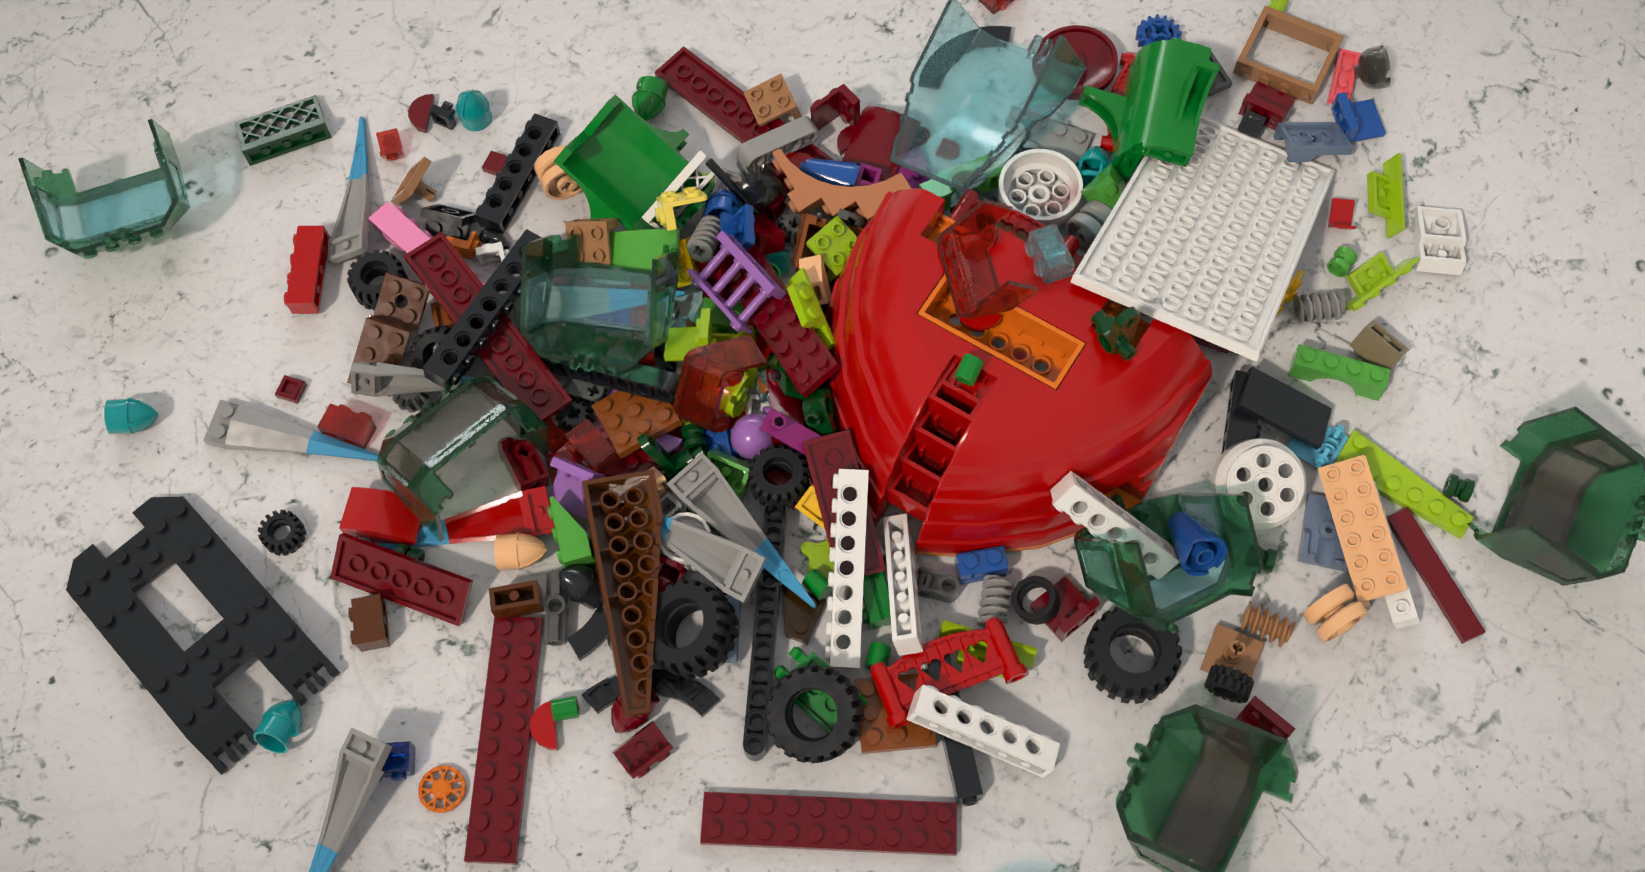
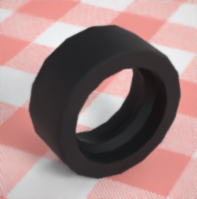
(1023, 588)

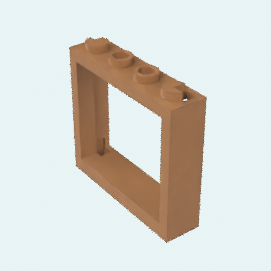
(1298, 30)

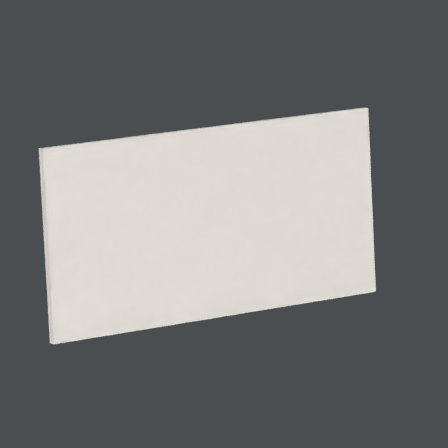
(1209, 239)

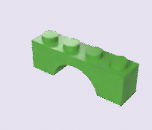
(946, 192)
(1363, 377)

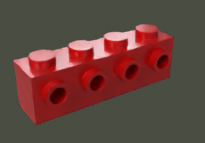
(307, 270)

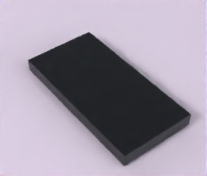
(1284, 408)

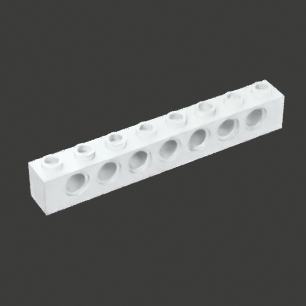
(849, 655)

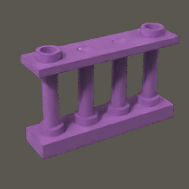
(755, 274)

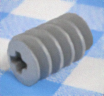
(703, 240)
(1319, 306)
(994, 599)

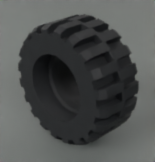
(712, 642)
(1121, 682)
(781, 714)

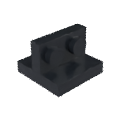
(448, 220)

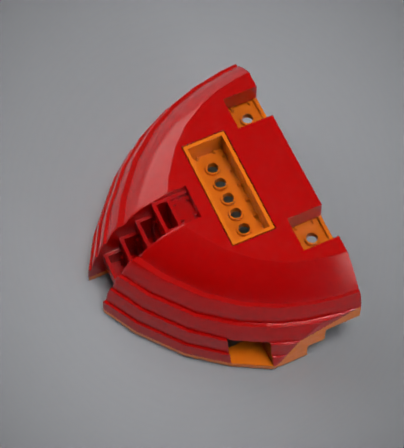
(989, 453)

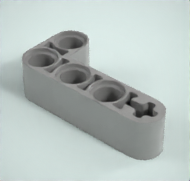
(787, 137)

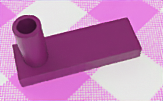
(786, 430)

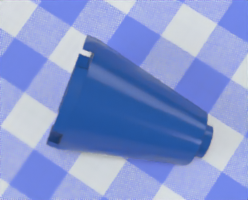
(831, 172)
(1196, 544)

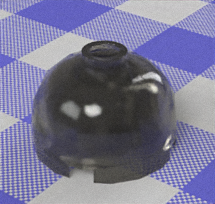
(1373, 68)

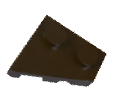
(799, 616)

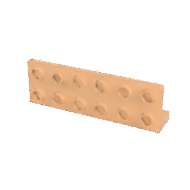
(1362, 529)

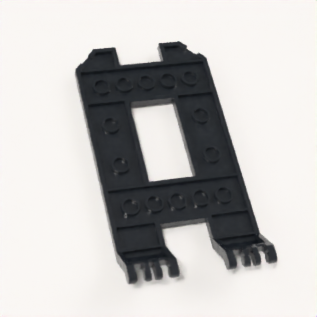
(187, 679)

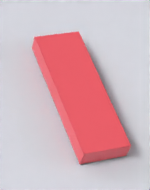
(1343, 75)

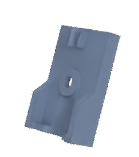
(1310, 139)
(1316, 544)

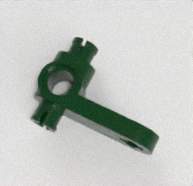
(1117, 333)
(820, 411)
(670, 463)

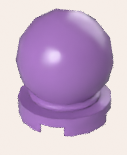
(747, 437)

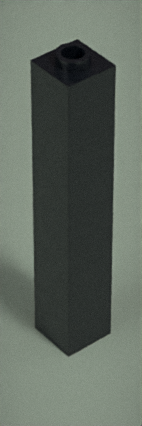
(958, 756)

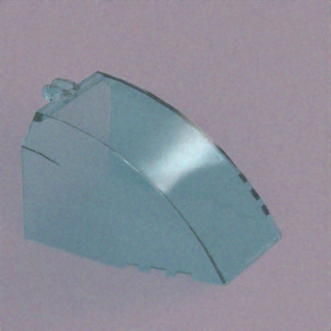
(978, 100)

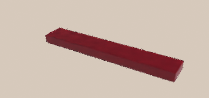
(1435, 576)

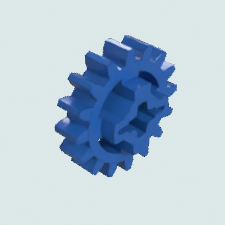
(1156, 30)

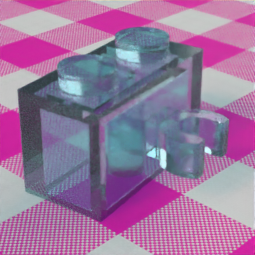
(1049, 254)

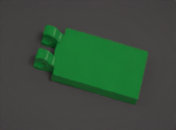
(814, 703)

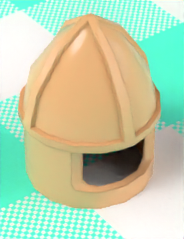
(517, 551)

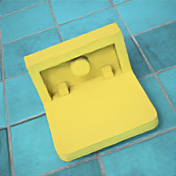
(670, 199)

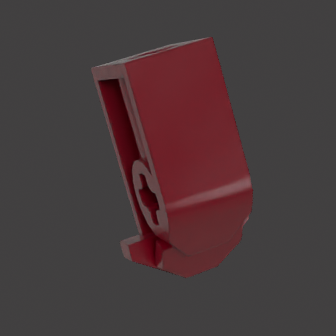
(523, 463)

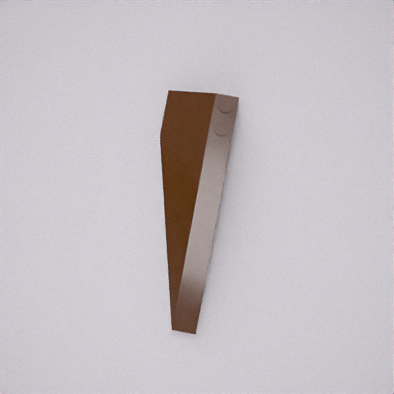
(625, 544)

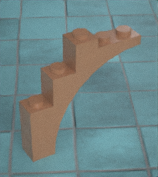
(812, 193)

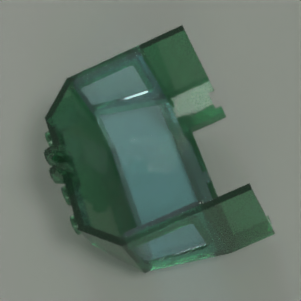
(112, 212)
(594, 310)
(1120, 574)

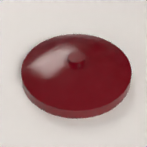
(1094, 51)

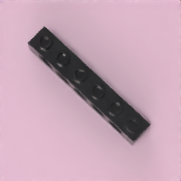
(546, 134)

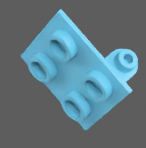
(1328, 452)

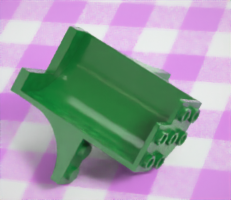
(1159, 104)
(626, 165)

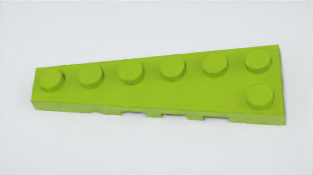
(1406, 488)

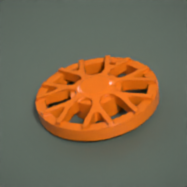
(442, 789)

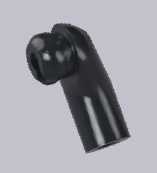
(489, 234)

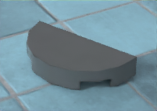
(850, 218)

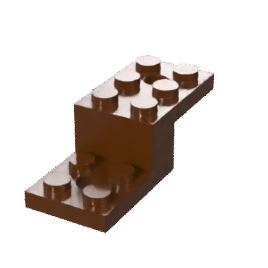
(392, 328)

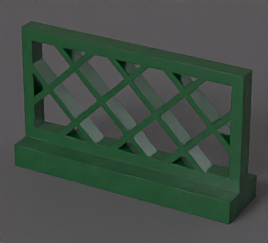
(285, 139)

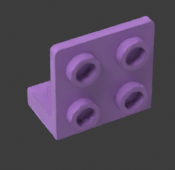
(568, 485)

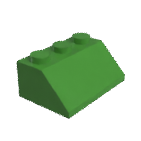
(1105, 187)

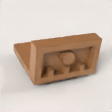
(771, 101)
(594, 238)

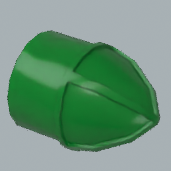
(649, 97)

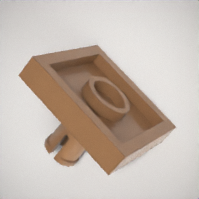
(413, 183)
(1232, 650)

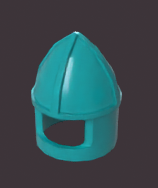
(473, 110)
(1092, 164)
(128, 416)
(277, 725)

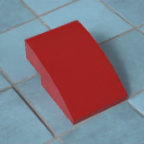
(379, 517)

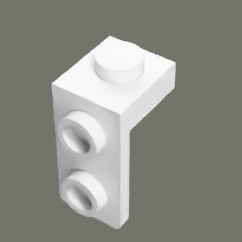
(491, 253)

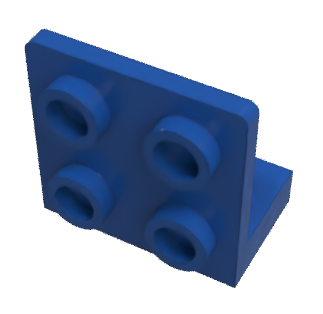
(1357, 119)

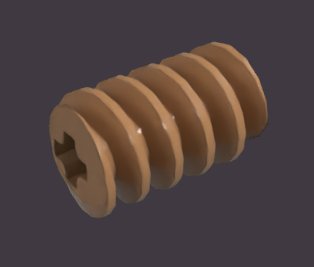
(1267, 624)

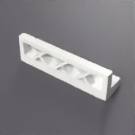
(677, 183)

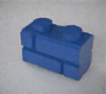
(976, 564)

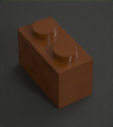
(516, 599)
(369, 623)

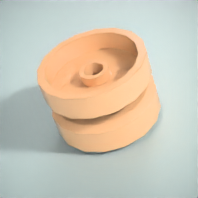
(553, 179)
(1333, 610)

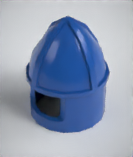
(722, 201)

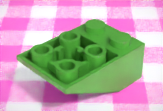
(571, 538)

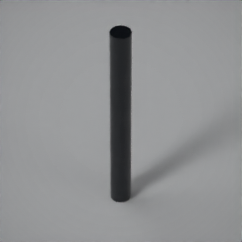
(730, 184)

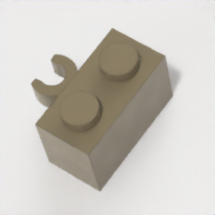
(1378, 346)

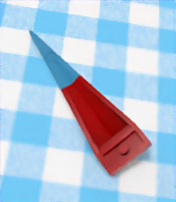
(515, 513)

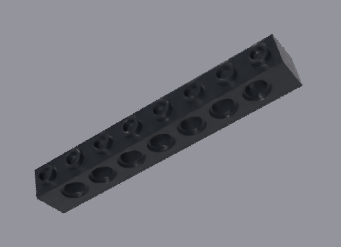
(476, 314)

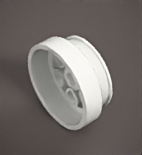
(1032, 168)
(1244, 456)

